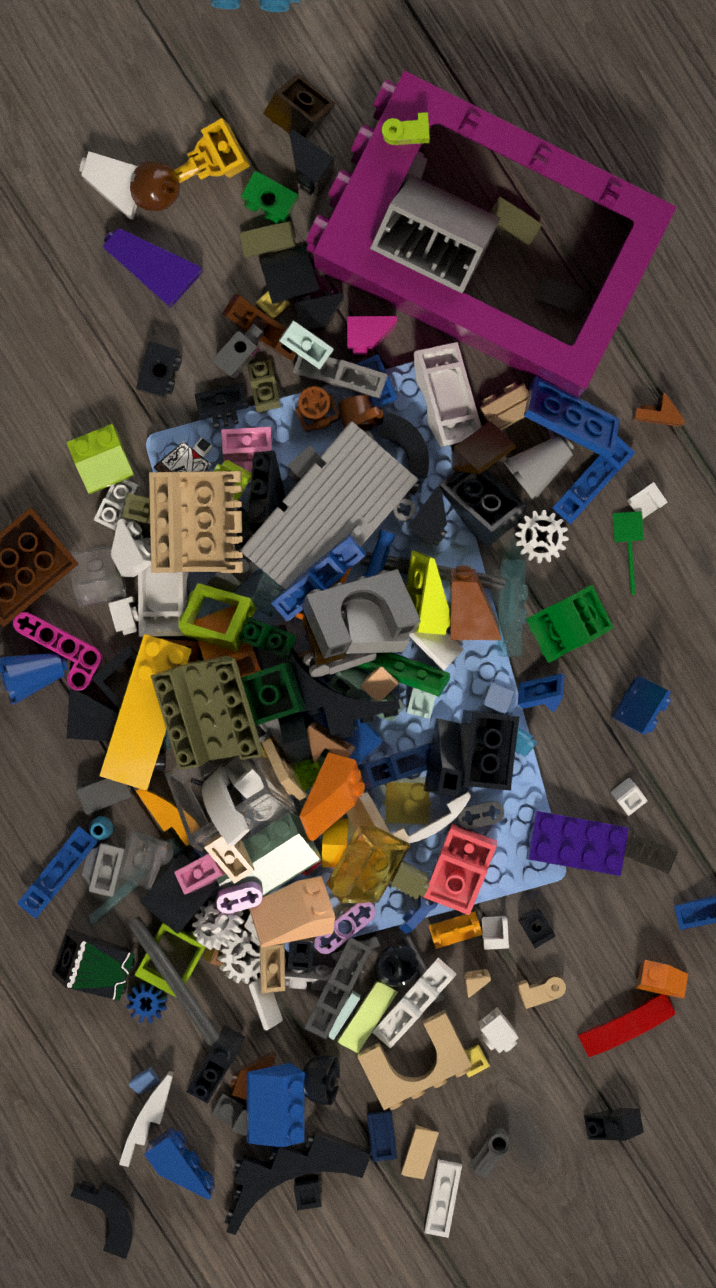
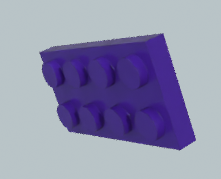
(577, 843)

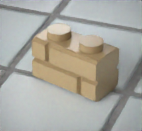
(506, 408)

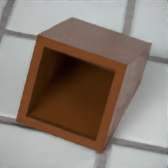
(470, 608)

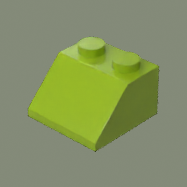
(100, 458)

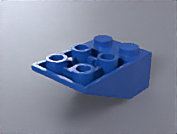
(642, 705)
(178, 1164)

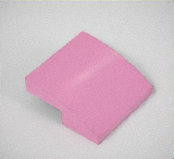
(242, 443)

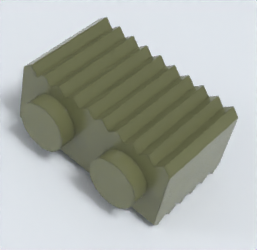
(410, 880)

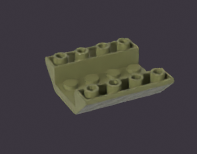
(206, 712)

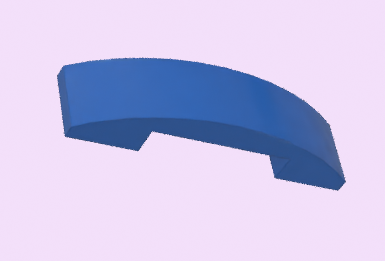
(592, 482)
(57, 872)

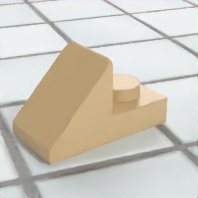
(232, 860)

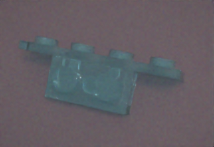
(511, 608)

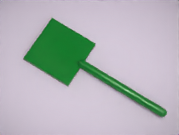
(629, 528)

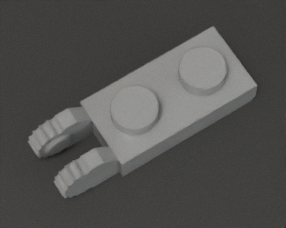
(351, 660)

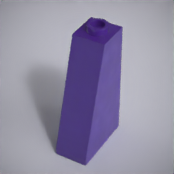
(154, 267)

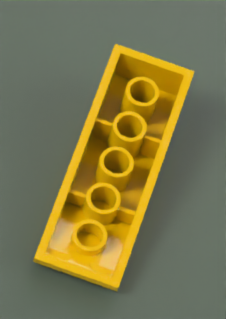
(140, 719)

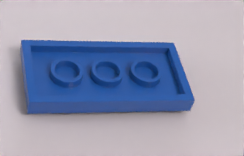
(572, 417)

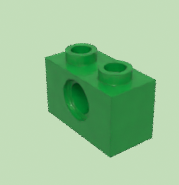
(259, 187)

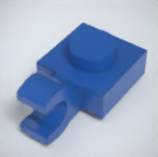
(414, 917)

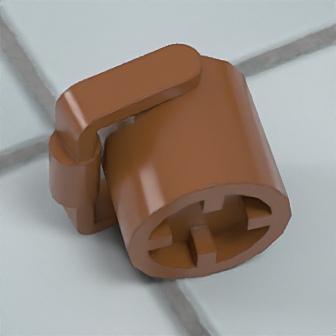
(315, 405)
(360, 411)

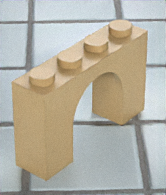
(394, 1088)

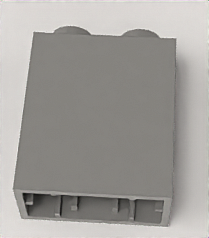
(435, 233)

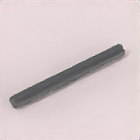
(393, 563)
(174, 980)

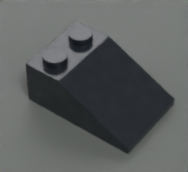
(483, 504)

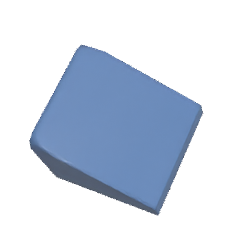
(498, 698)
(144, 1081)

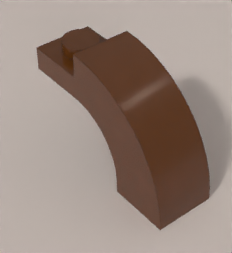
(245, 315)

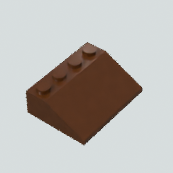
(29, 563)

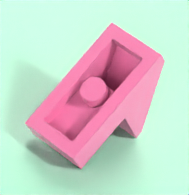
(198, 874)

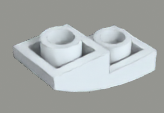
(111, 506)

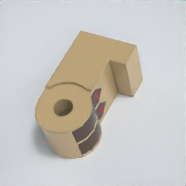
(541, 992)

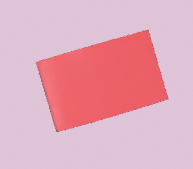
(460, 868)

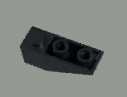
(266, 488)
(445, 760)
(216, 1064)

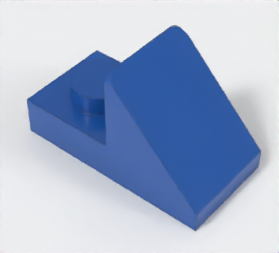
(542, 691)

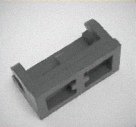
(101, 792)

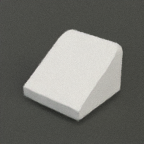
(628, 796)

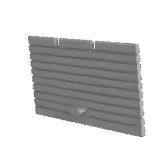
(328, 504)

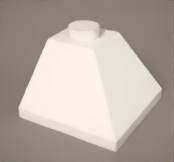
(438, 647)

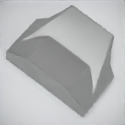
(103, 868)

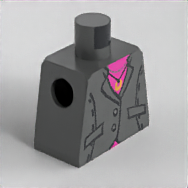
(229, 357)

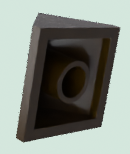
(481, 449)

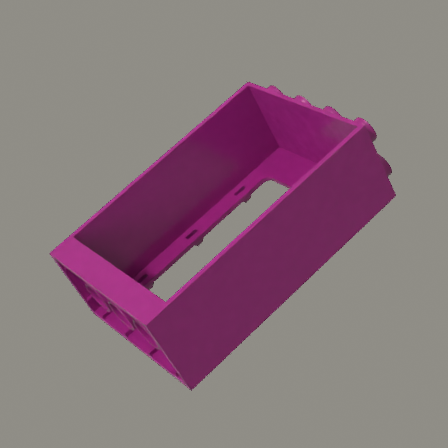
(362, 199)

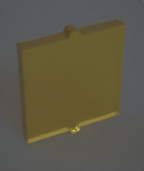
(407, 803)

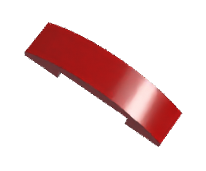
(627, 1026)

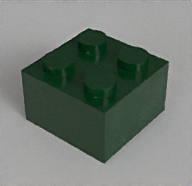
(273, 693)

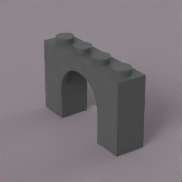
(383, 591)

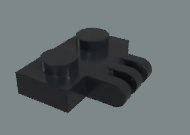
(221, 403)

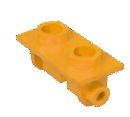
(455, 930)

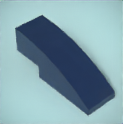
(395, 766)

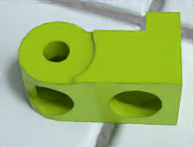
(406, 132)

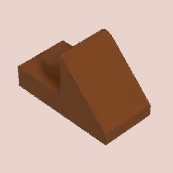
(665, 415)

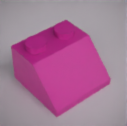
(368, 332)

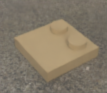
(284, 770)

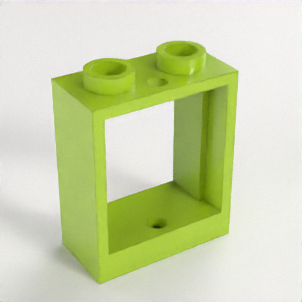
(230, 640)
(154, 977)

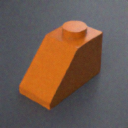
(661, 979)

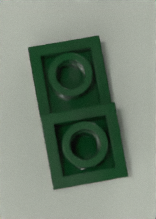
(267, 637)

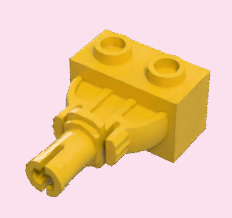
(214, 154)

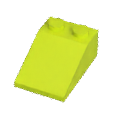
(427, 594)

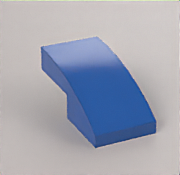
(388, 394)

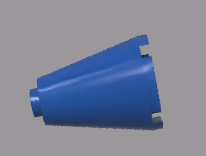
(30, 673)

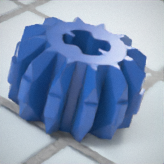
(137, 1000)

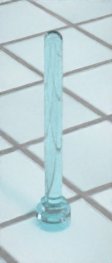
(125, 890)

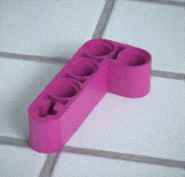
(56, 645)

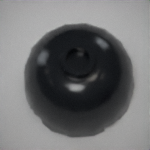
(321, 1078)

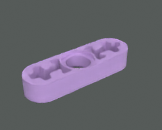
(345, 916)

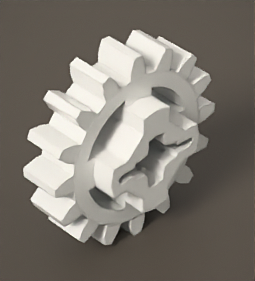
(550, 529)
(216, 927)
(236, 949)

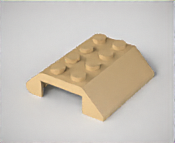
(195, 522)

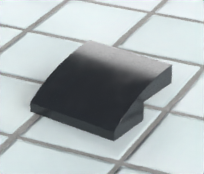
(289, 275)

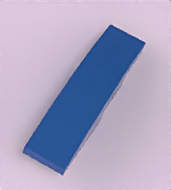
(319, 576)
(696, 912)

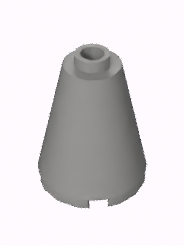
(540, 464)

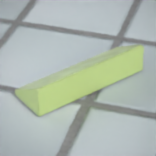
(367, 1016)

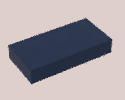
(381, 1135)

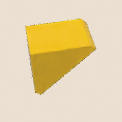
(334, 842)

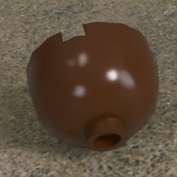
(154, 186)

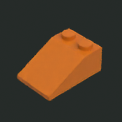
(332, 794)

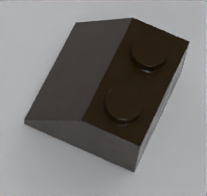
(298, 107)

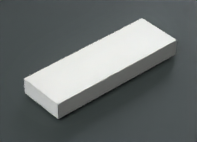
(443, 1198)

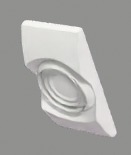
(447, 393)
(161, 601)

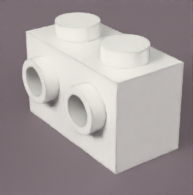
(498, 1031)

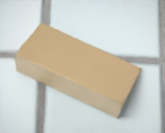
(272, 968)
(476, 980)
(419, 1152)

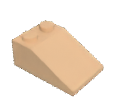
(294, 913)

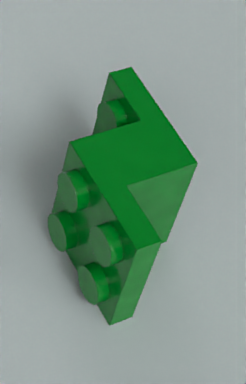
(569, 623)

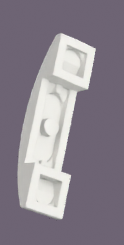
(455, 805)
(221, 808)

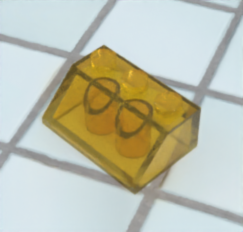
(367, 865)

